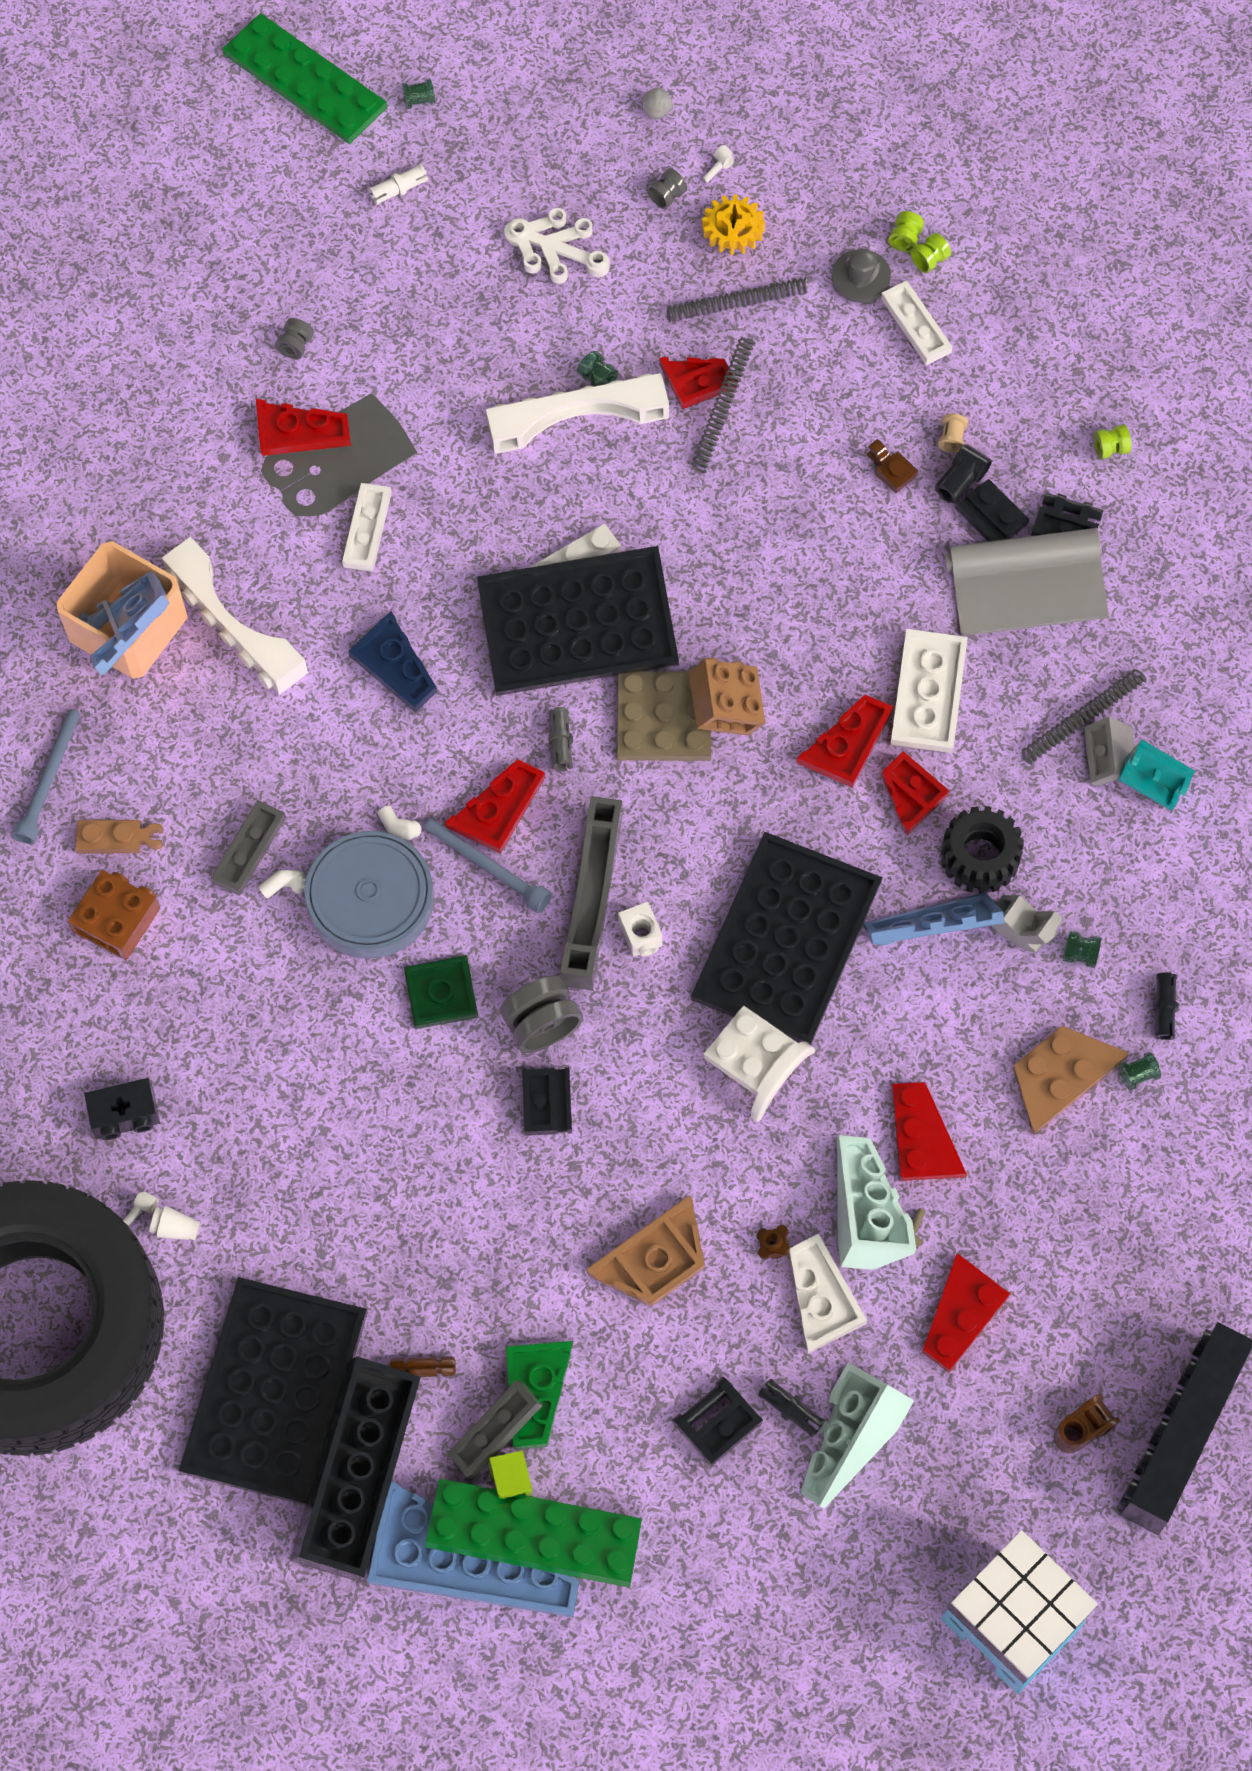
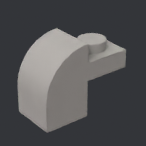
(1026, 925)

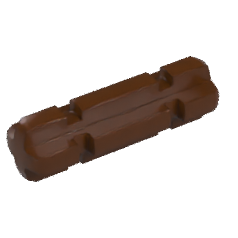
(426, 1366)

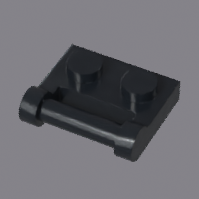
(723, 1430)

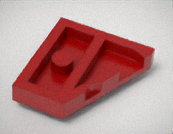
(695, 378)
(912, 791)

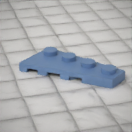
(941, 918)

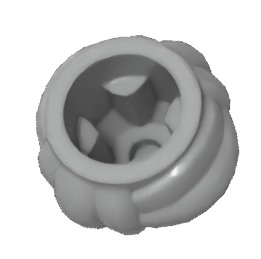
(657, 103)

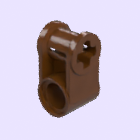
(1090, 1421)

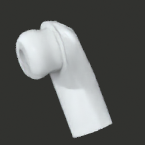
(400, 827)
(283, 878)

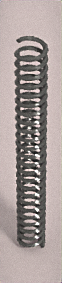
(741, 295)
(731, 389)
(1094, 710)

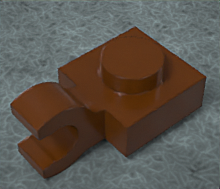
(892, 470)

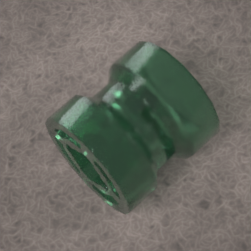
(596, 370)
(1089, 952)

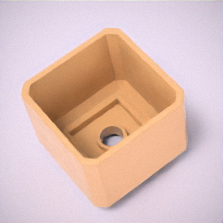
(103, 578)

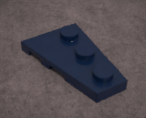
(392, 661)

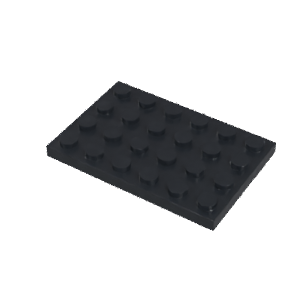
(577, 620)
(787, 937)
(272, 1390)

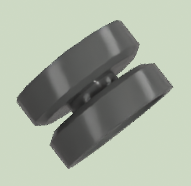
(541, 1014)

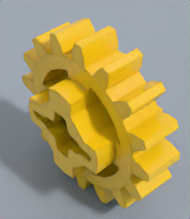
(748, 224)

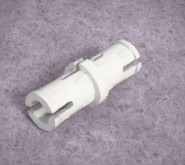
(398, 184)

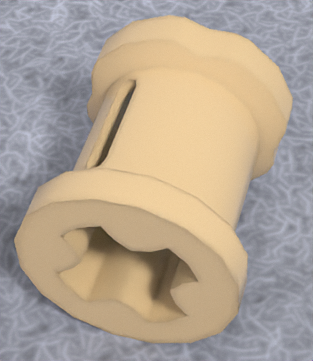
(953, 432)

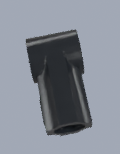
(966, 468)

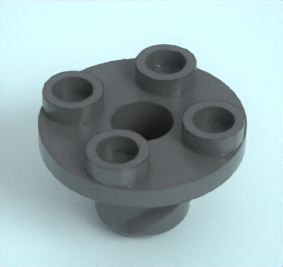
(861, 276)

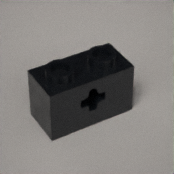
(106, 1105)

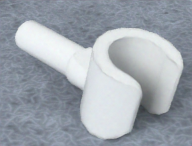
(725, 160)
(143, 1202)

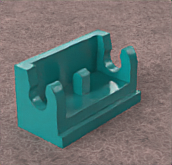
(1156, 774)

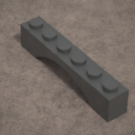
(592, 893)

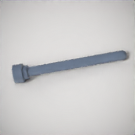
(26, 829)
(536, 897)

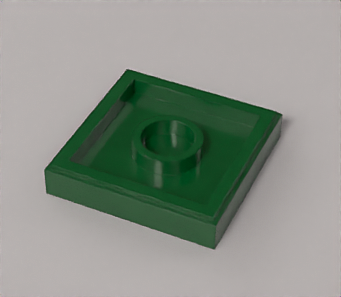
(441, 992)

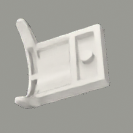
(756, 1056)

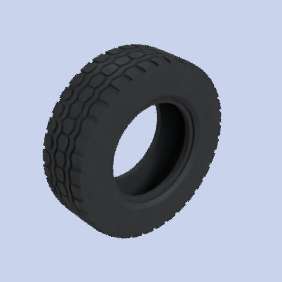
(124, 1324)

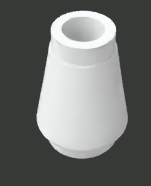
(173, 1224)

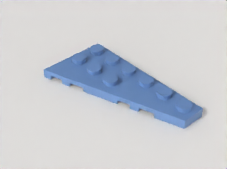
(406, 1564)

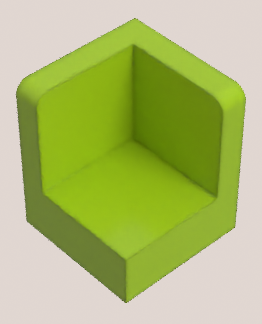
(510, 1474)

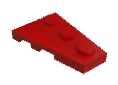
(298, 430)
(848, 744)
(498, 809)
(921, 1136)
(962, 1313)

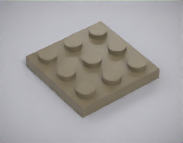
(659, 719)

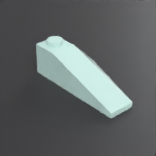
(869, 1217)
(861, 1422)

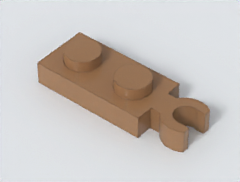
(115, 836)

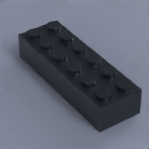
(1186, 1431)
(355, 1469)

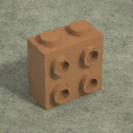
(726, 697)

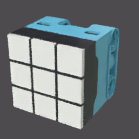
(1020, 1611)

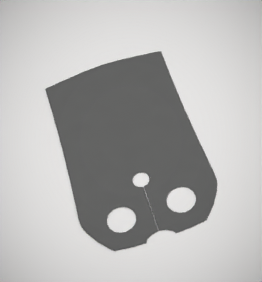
(375, 448)

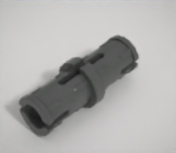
(560, 739)

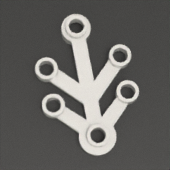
(554, 244)

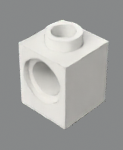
(640, 917)

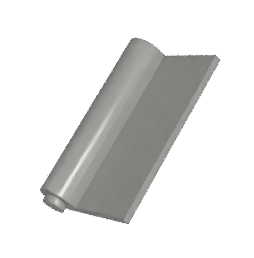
(1028, 581)

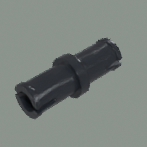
(1165, 1006)
(791, 1408)

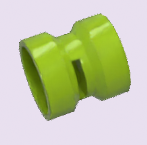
(906, 233)
(932, 251)
(1112, 441)

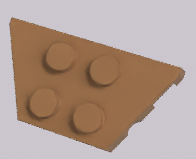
(1062, 1072)
(655, 1257)

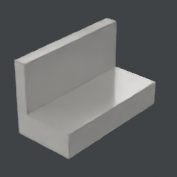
(1107, 747)

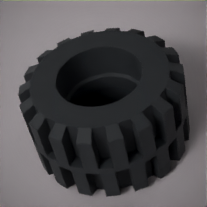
(989, 827)

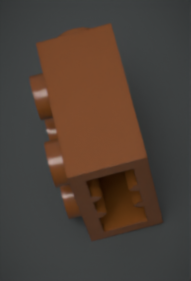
(114, 914)

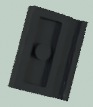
(992, 512)
(547, 1101)

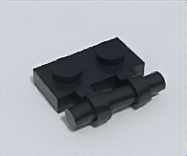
(1055, 521)

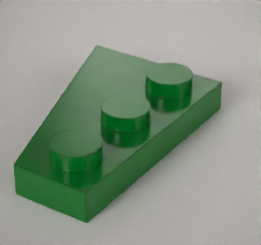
(543, 1371)

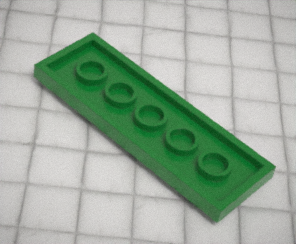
(305, 78)
(534, 1533)

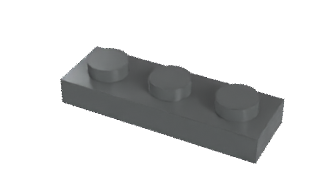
(248, 847)
(495, 1429)

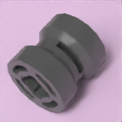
(667, 188)
(294, 338)

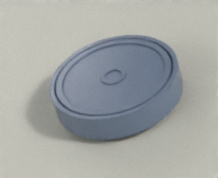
(369, 894)

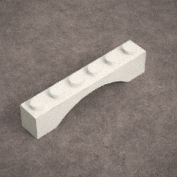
(634, 399)
(272, 657)

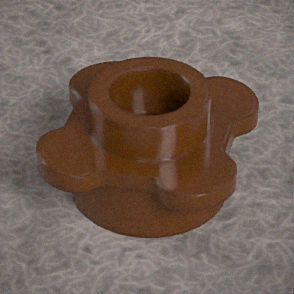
(777, 1250)

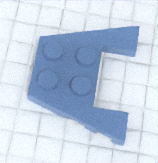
(129, 618)

